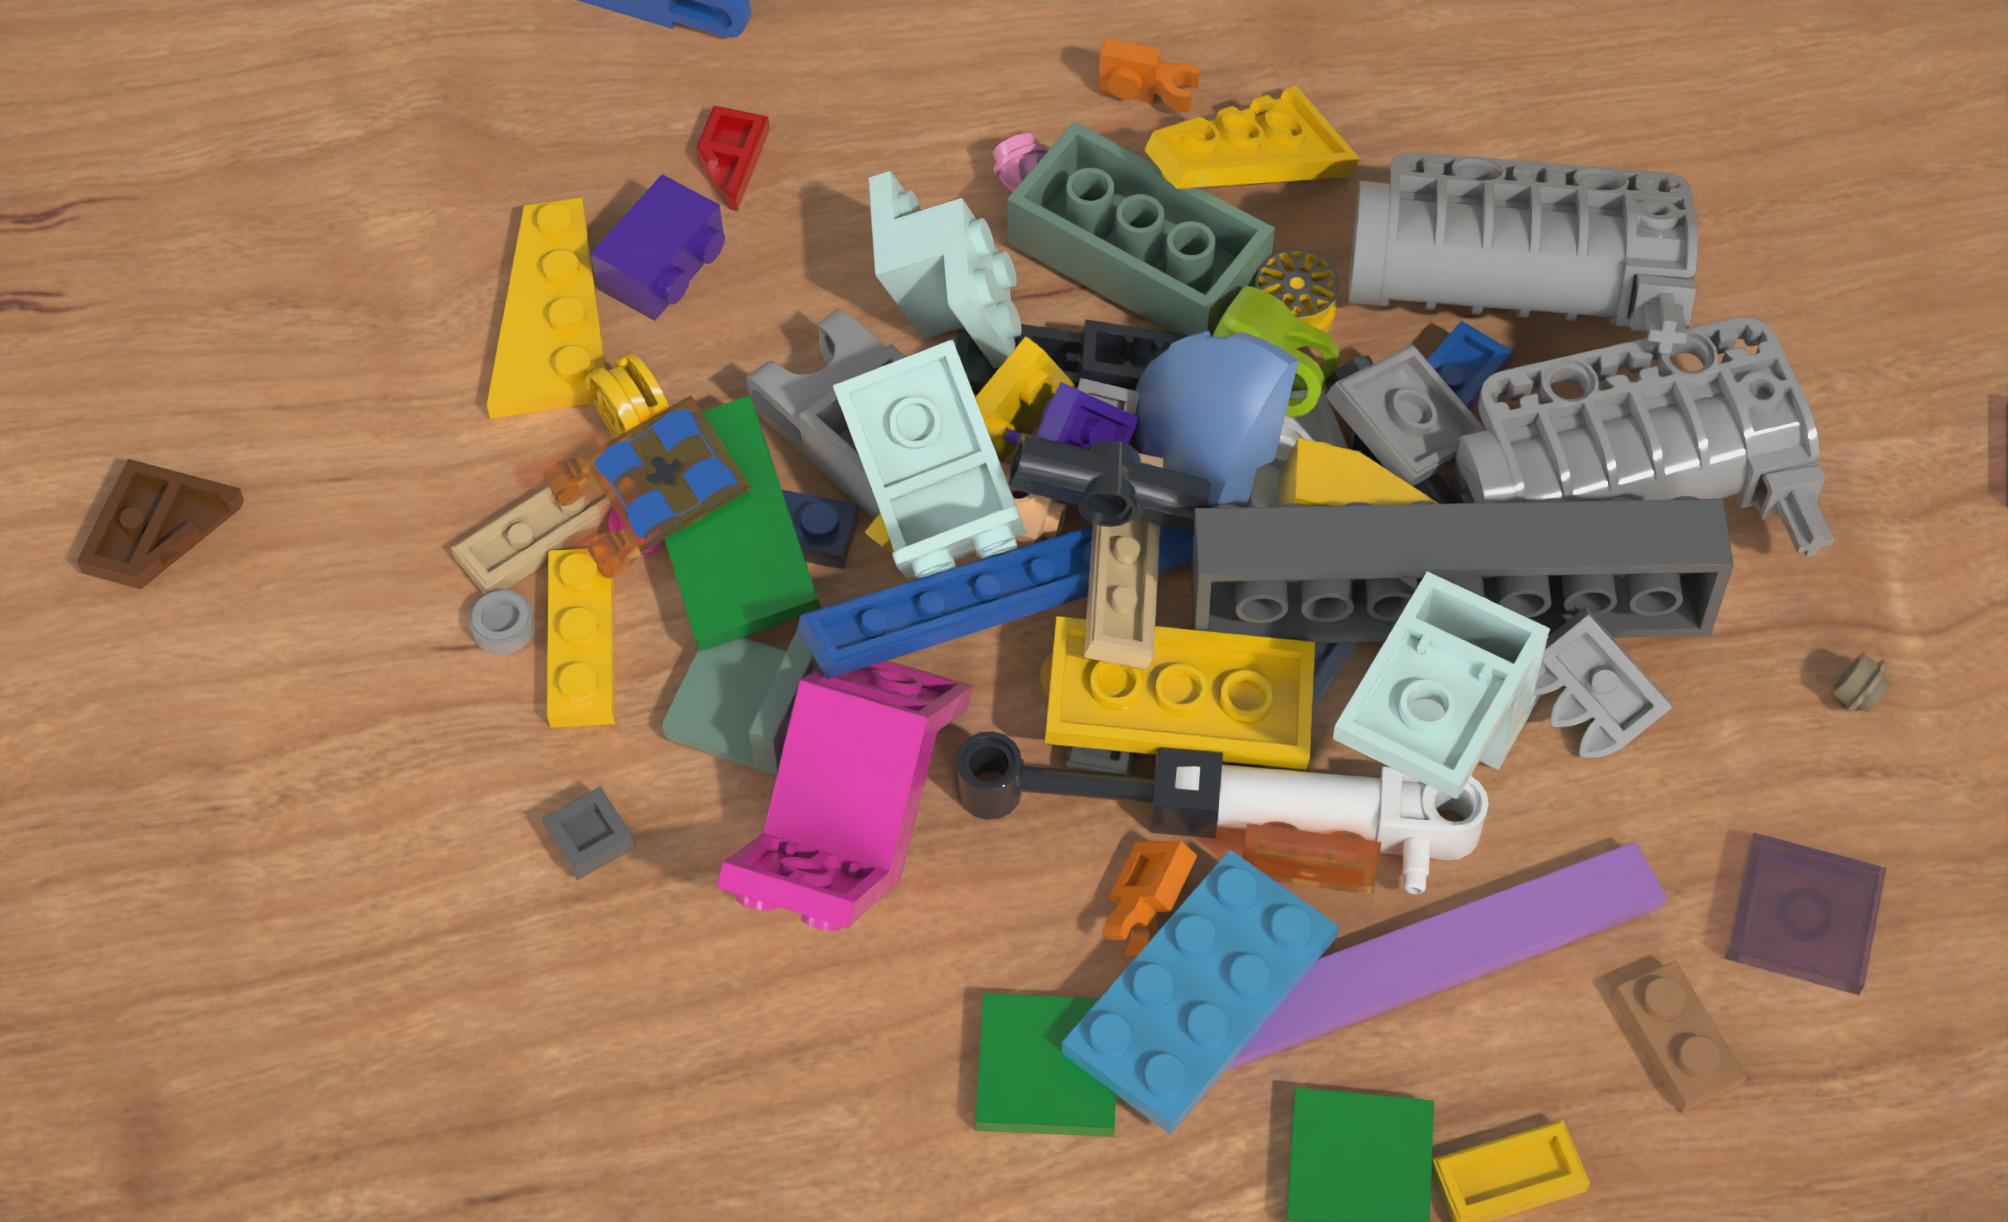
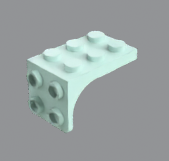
(930, 461)

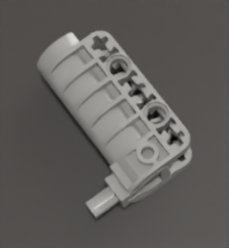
(1529, 241)
(1695, 434)

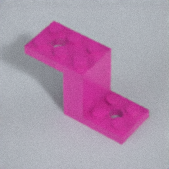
(845, 793)

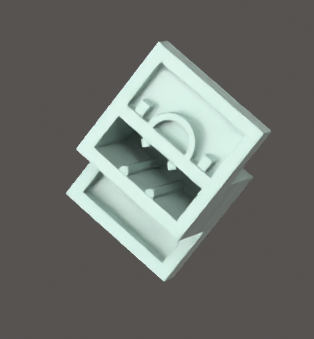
(943, 268)

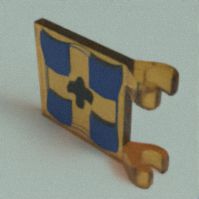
(655, 479)

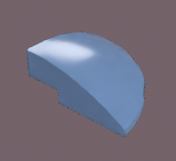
(1216, 410)

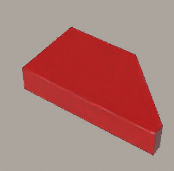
(731, 150)

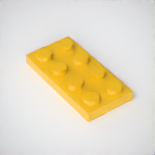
(1198, 694)

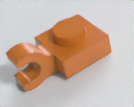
(1139, 74)
(1147, 885)

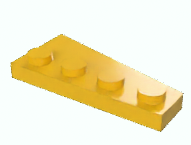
(1252, 146)
(549, 316)
(1009, 400)

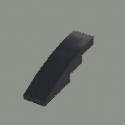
(1099, 353)

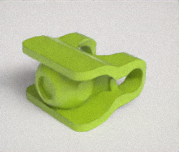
(1270, 319)

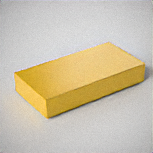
(1510, 1174)

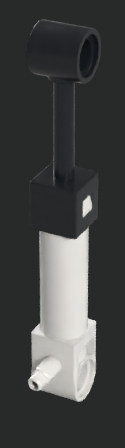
(1198, 793)

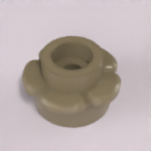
(1862, 684)

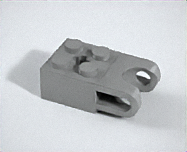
(807, 408)

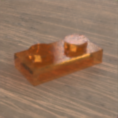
(1313, 859)

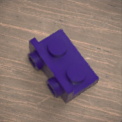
(1080, 420)

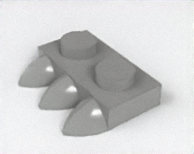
(1598, 684)

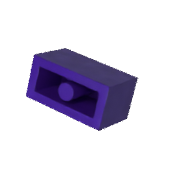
(658, 247)

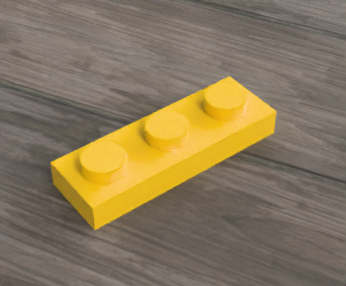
(579, 641)

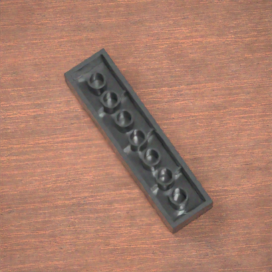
(1357, 565)

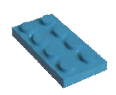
(1199, 991)

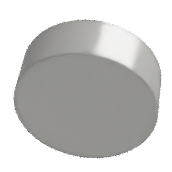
(502, 622)

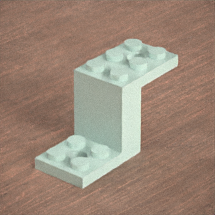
(1446, 687)

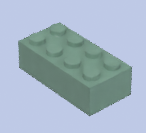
(1135, 236)

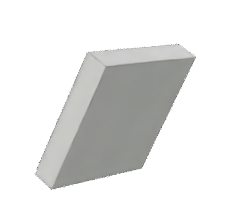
(1404, 414)

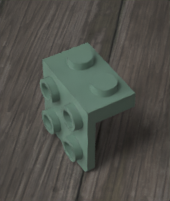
(740, 701)

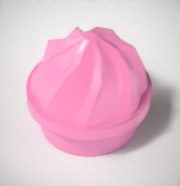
(1017, 158)

